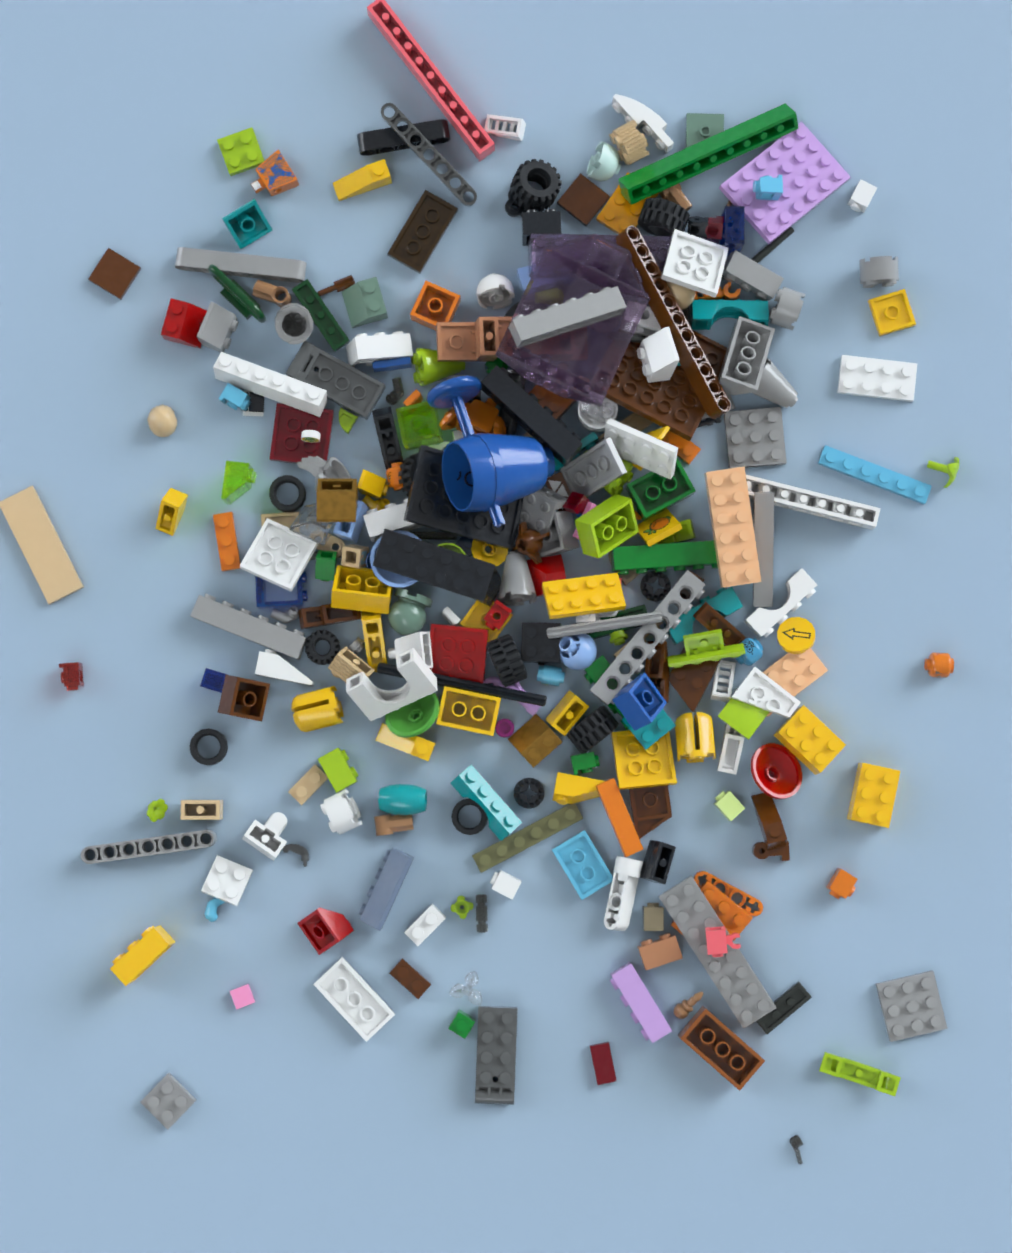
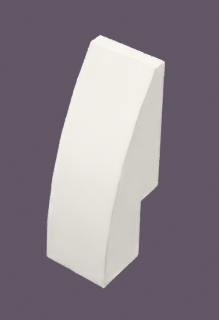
(730, 750)

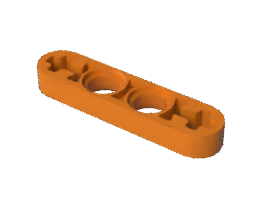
(730, 890)

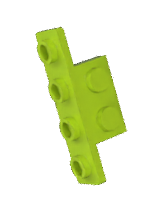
(705, 647)

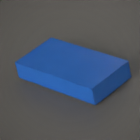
(391, 364)

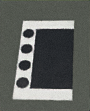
(256, 406)

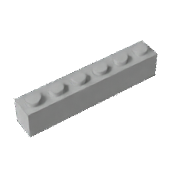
(567, 316)
(249, 627)

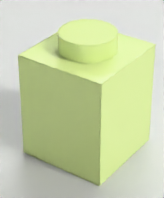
(728, 805)

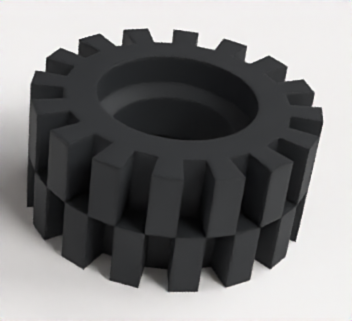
(311, 643)

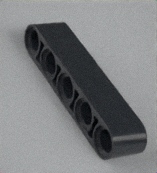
(388, 141)

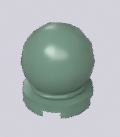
(408, 613)

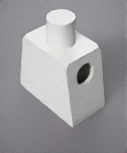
(419, 641)

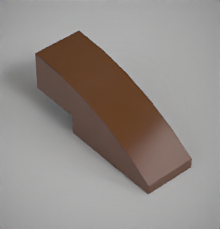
(325, 615)
(658, 669)

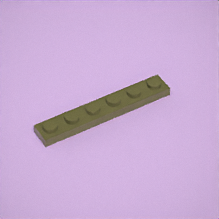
(527, 837)

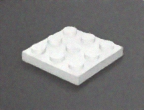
(694, 263)
(278, 555)

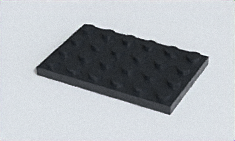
(431, 507)

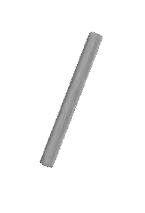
(603, 625)

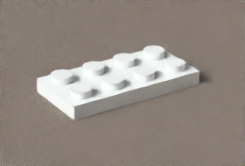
(877, 378)
(642, 448)
(354, 999)

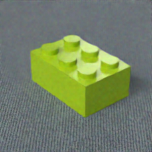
(606, 526)

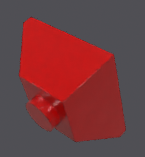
(548, 570)
(325, 928)

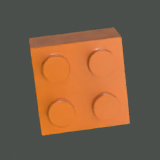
(434, 305)

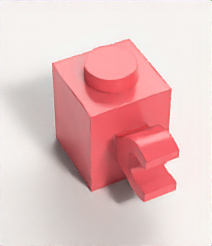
(717, 941)

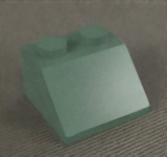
(364, 302)

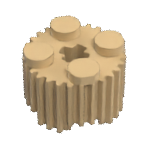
(630, 142)

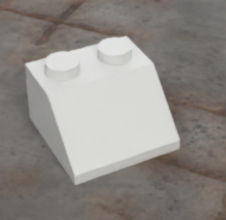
(658, 356)

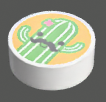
(310, 436)

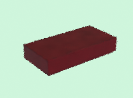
(603, 1063)

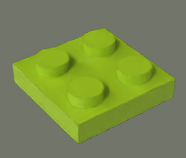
(241, 151)

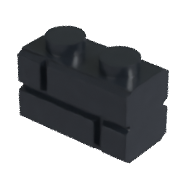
(657, 862)

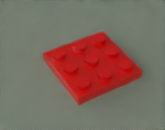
(459, 651)

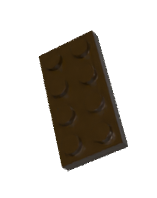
(422, 231)

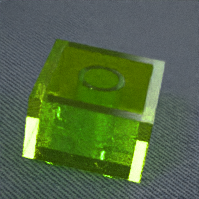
(419, 425)

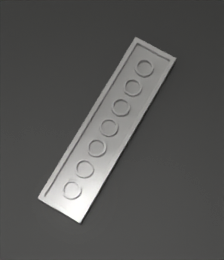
(730, 972)

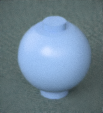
(577, 651)

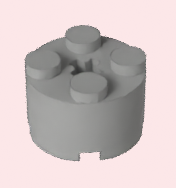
(879, 271)
(787, 307)

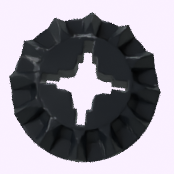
(647, 590)
(535, 786)

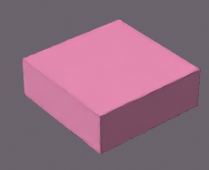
(242, 996)

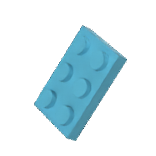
(583, 864)

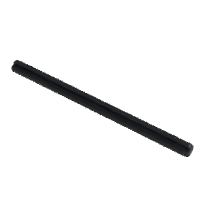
(472, 686)

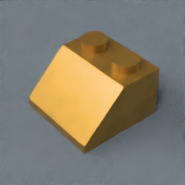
(535, 740)

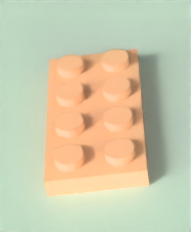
(796, 671)

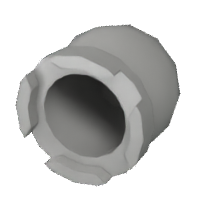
(293, 323)

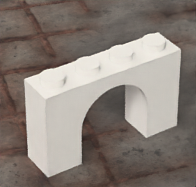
(379, 702)

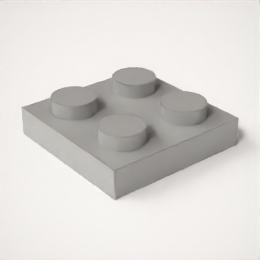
(168, 1101)

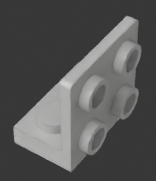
(540, 508)

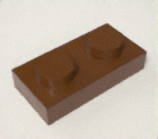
(410, 978)

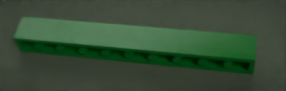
(708, 153)

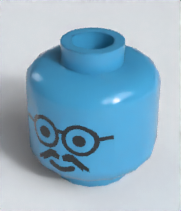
(753, 652)

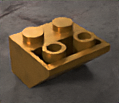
(336, 500)

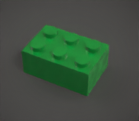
(657, 493)

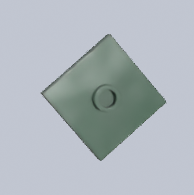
(702, 126)

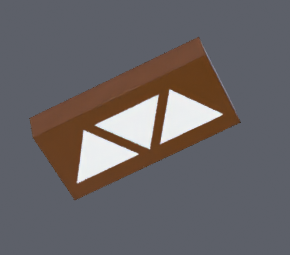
(558, 484)

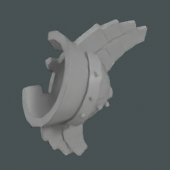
(324, 469)

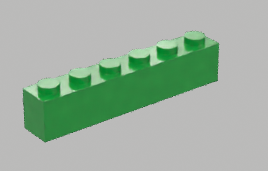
(663, 556)

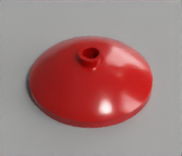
(776, 771)

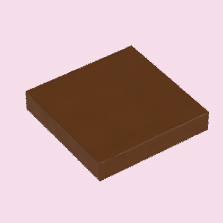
(583, 199)
(114, 273)

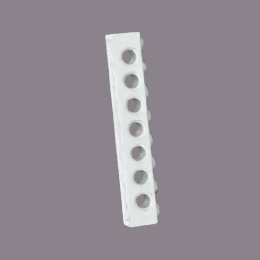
(816, 503)

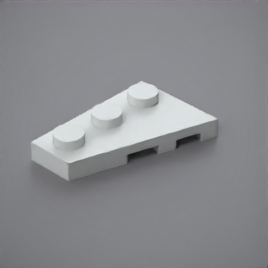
(765, 694)

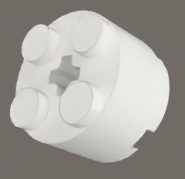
(341, 812)

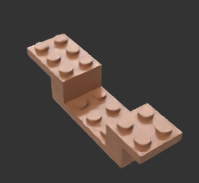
(470, 340)

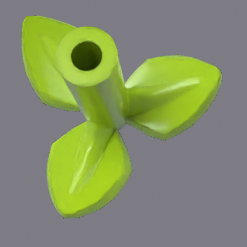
(951, 469)

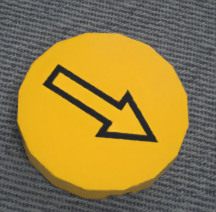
(796, 635)

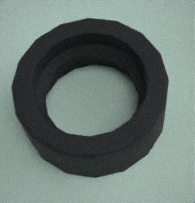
(287, 479)
(194, 749)
(455, 820)

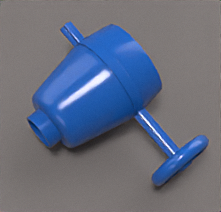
(500, 464)

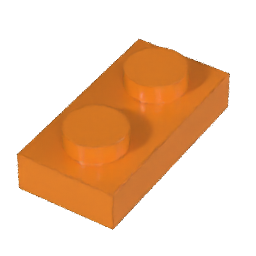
(686, 449)

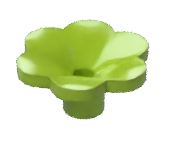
(157, 810)

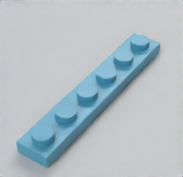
(874, 474)

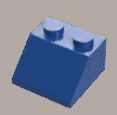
(639, 701)

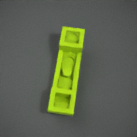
(859, 1073)

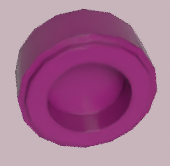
(504, 728)

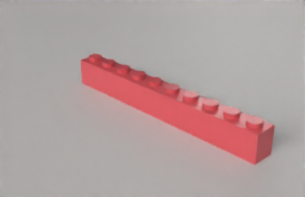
(431, 79)

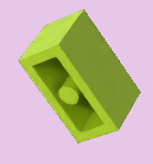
(338, 769)

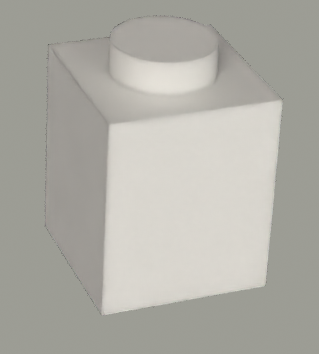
(862, 196)

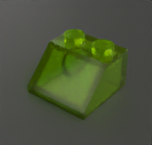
(237, 480)

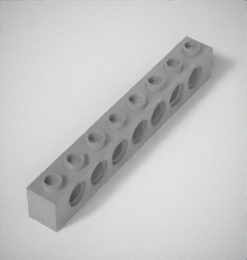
(688, 582)

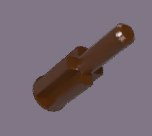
(339, 285)

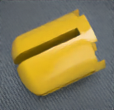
(317, 709)
(685, 737)

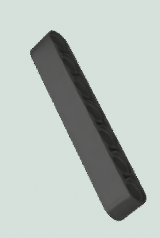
(426, 145)

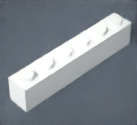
(270, 384)

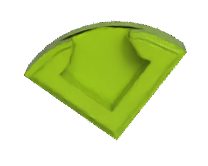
(346, 420)

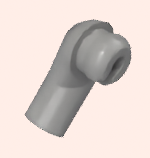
(287, 616)

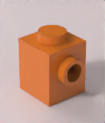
(841, 884)

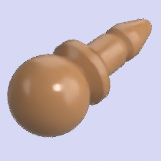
(682, 1009)

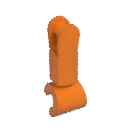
(722, 293)

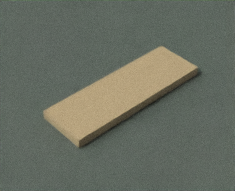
(41, 545)

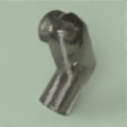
(398, 392)

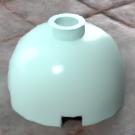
(604, 163)

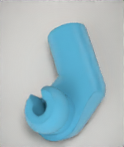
(211, 909)

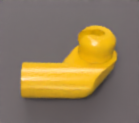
(379, 504)

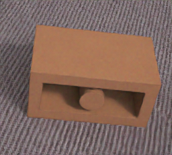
(659, 951)

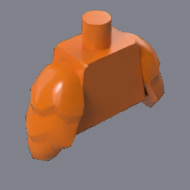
(482, 417)

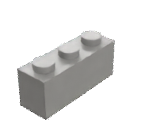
(751, 276)

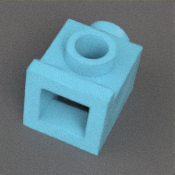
(768, 188)
(235, 397)

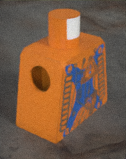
(274, 175)

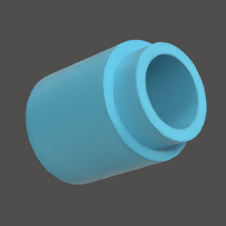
(550, 675)

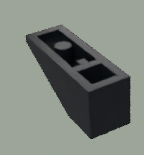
(387, 436)

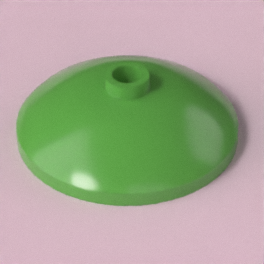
(414, 717)

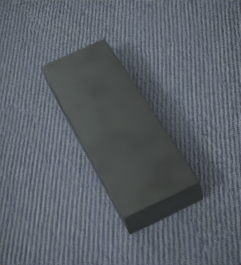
(785, 1006)

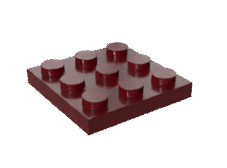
(287, 433)

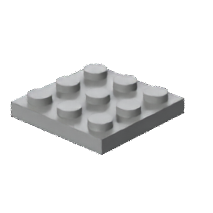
(755, 437)
(911, 1006)

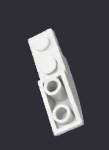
(652, 123)

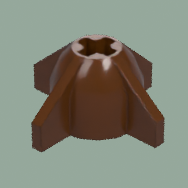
(529, 542)

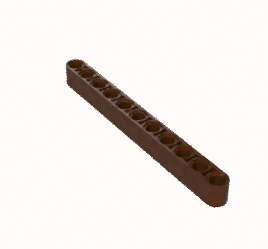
(670, 315)

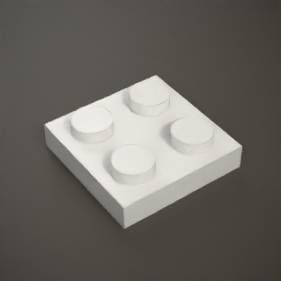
(227, 880)

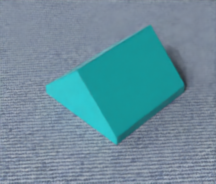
(247, 224)

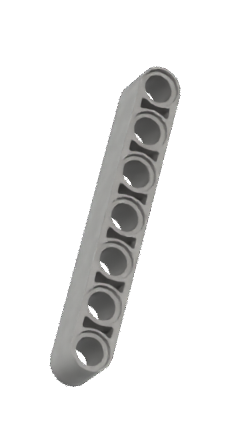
(241, 264)
(139, 846)

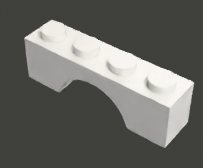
(798, 587)

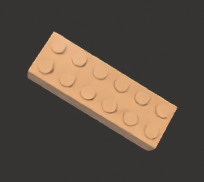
(732, 527)

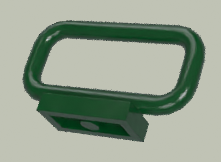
(237, 295)

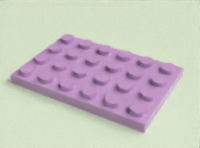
(807, 177)

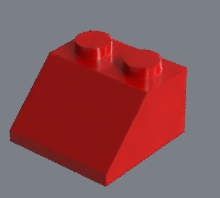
(183, 323)

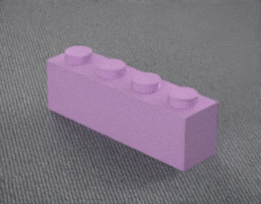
(641, 1003)

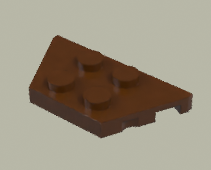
(692, 680)
(649, 808)

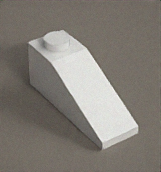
(276, 667)

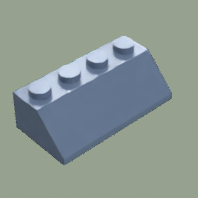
(386, 889)

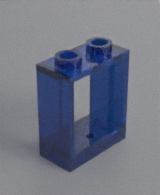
(733, 228)
(261, 594)

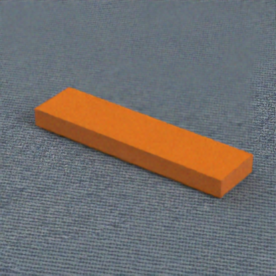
(619, 817)

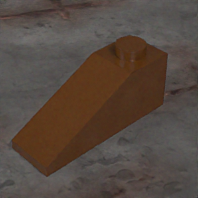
(769, 821)

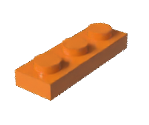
(227, 541)

